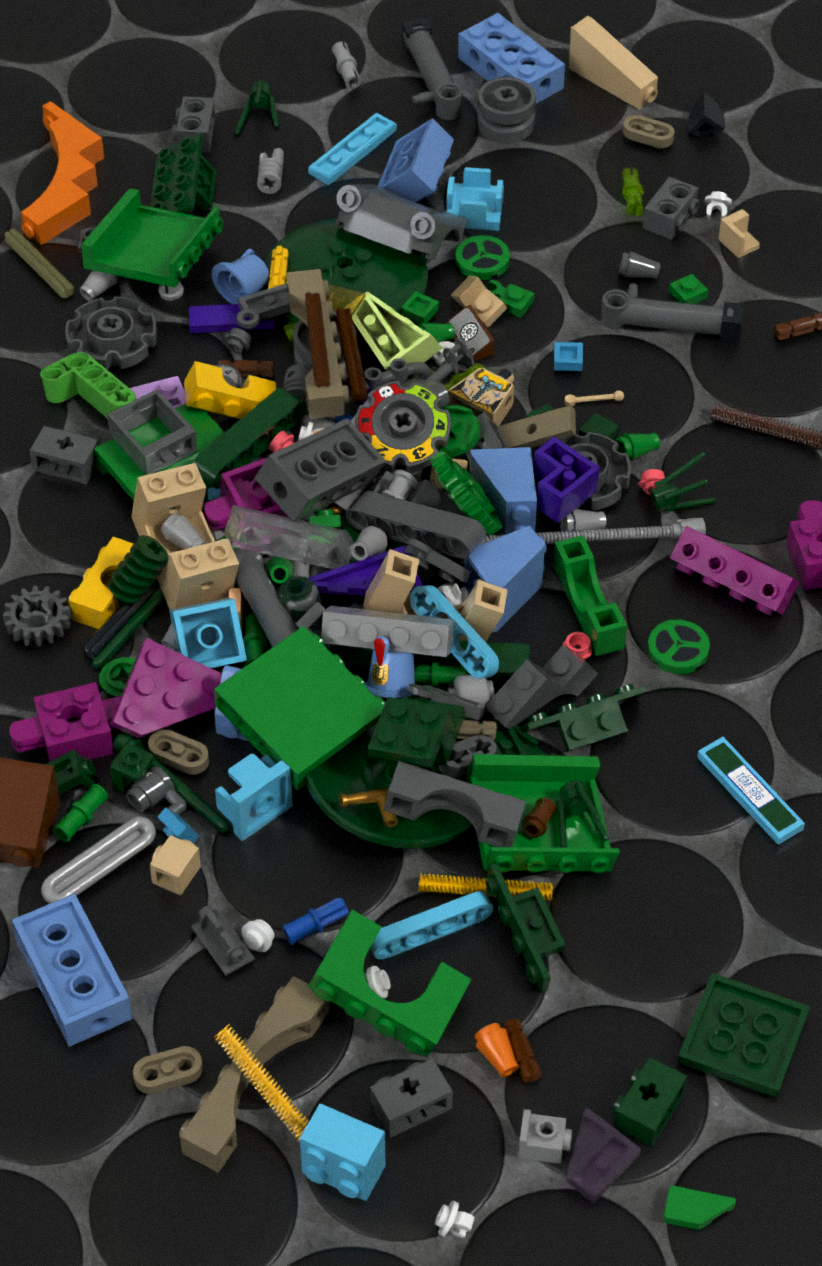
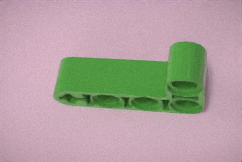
(89, 379)

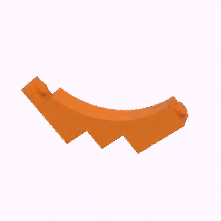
(66, 197)

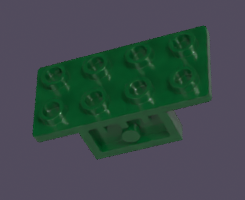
(183, 177)

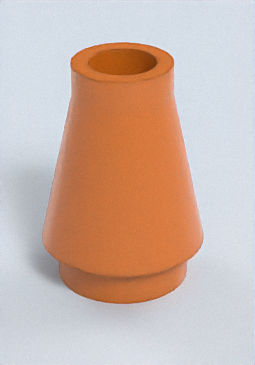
(496, 1047)

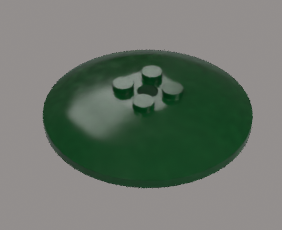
(371, 265)
(355, 771)

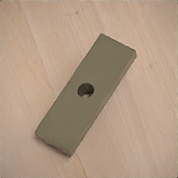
(540, 428)

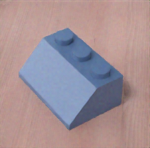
(417, 162)

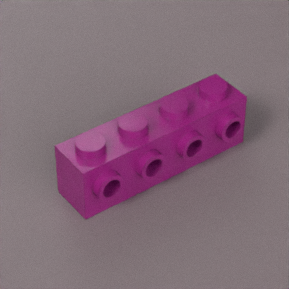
(733, 570)

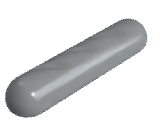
(99, 859)

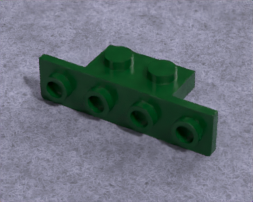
(588, 723)
(531, 924)

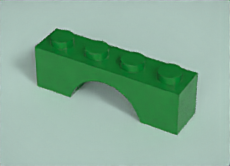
(578, 576)

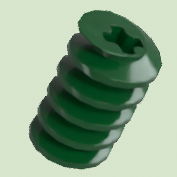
(138, 569)

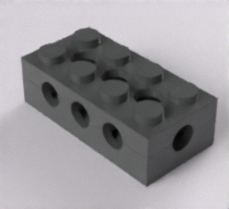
(320, 469)

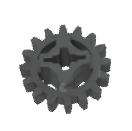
(37, 615)

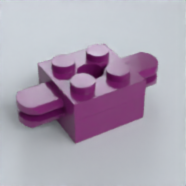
(242, 490)
(805, 544)
(50, 728)

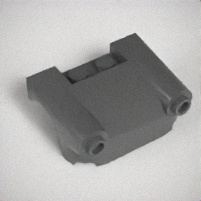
(395, 220)

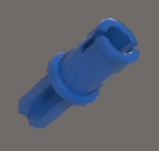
(315, 920)

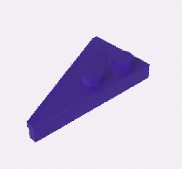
(355, 577)

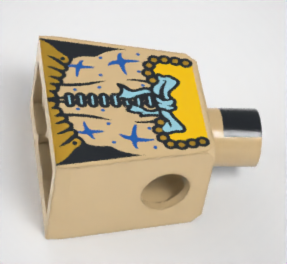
(485, 393)

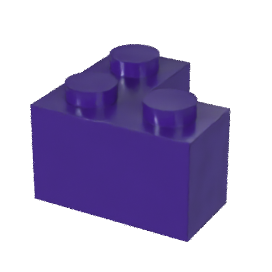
(563, 478)

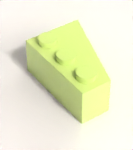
(392, 334)

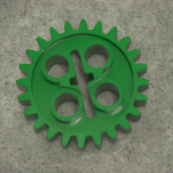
(466, 492)

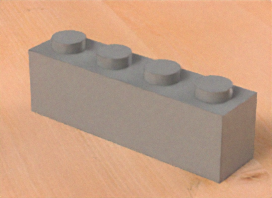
(403, 631)

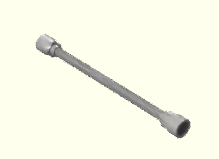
(673, 531)

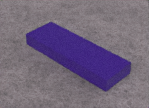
(220, 319)

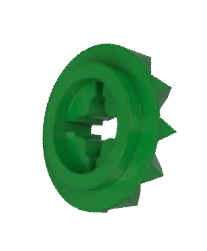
(111, 675)

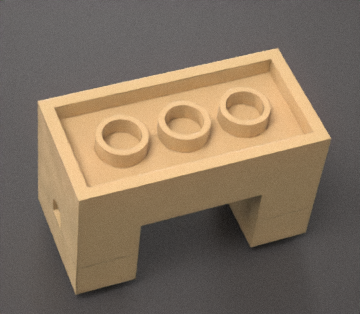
(192, 573)

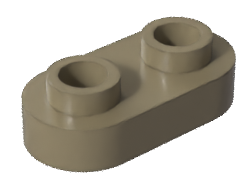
(648, 131)
(180, 752)
(166, 1068)

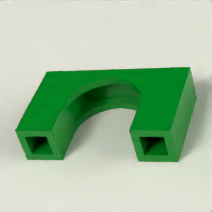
(413, 1023)

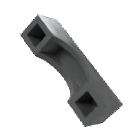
(420, 791)

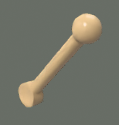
(572, 400)

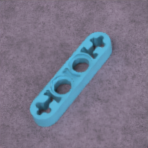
(476, 645)
(431, 924)

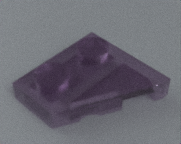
(599, 1156)

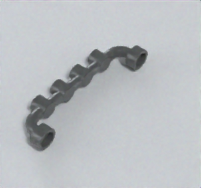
(374, 378)

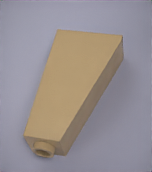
(610, 65)

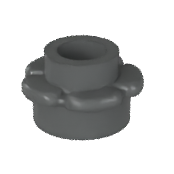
(237, 340)

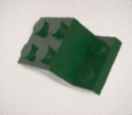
(416, 731)

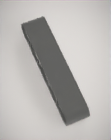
(404, 520)

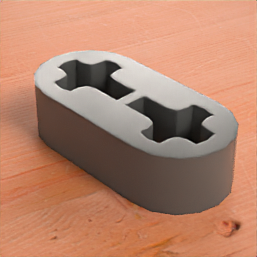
(464, 751)

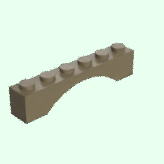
(320, 401)
(291, 1019)

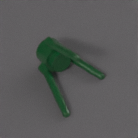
(260, 98)
(667, 495)
(577, 801)

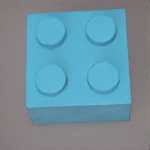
(209, 632)
(342, 1152)

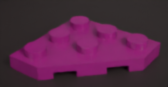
(163, 691)

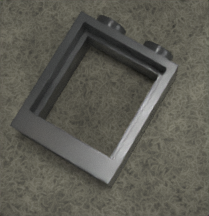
(164, 451)

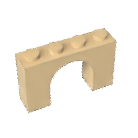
(396, 578)

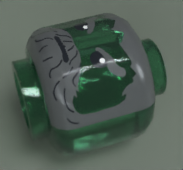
(298, 596)

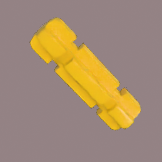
(278, 267)

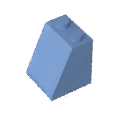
(508, 484)
(512, 564)

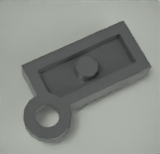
(262, 306)
(427, 557)
(473, 709)

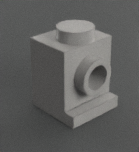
(543, 1138)

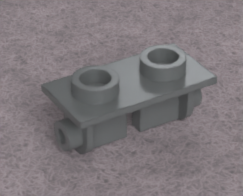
(221, 940)

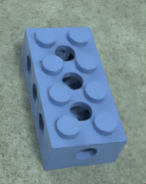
(502, 50)
(72, 969)

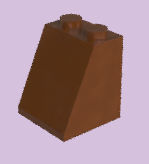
(26, 811)

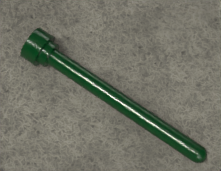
(128, 629)
(182, 789)

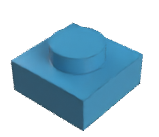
(568, 356)
(177, 826)

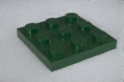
(744, 1034)

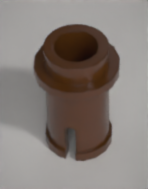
(536, 822)

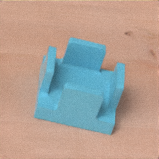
(476, 199)
(262, 795)

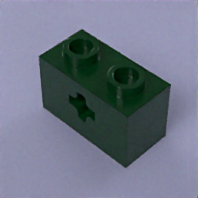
(650, 1101)

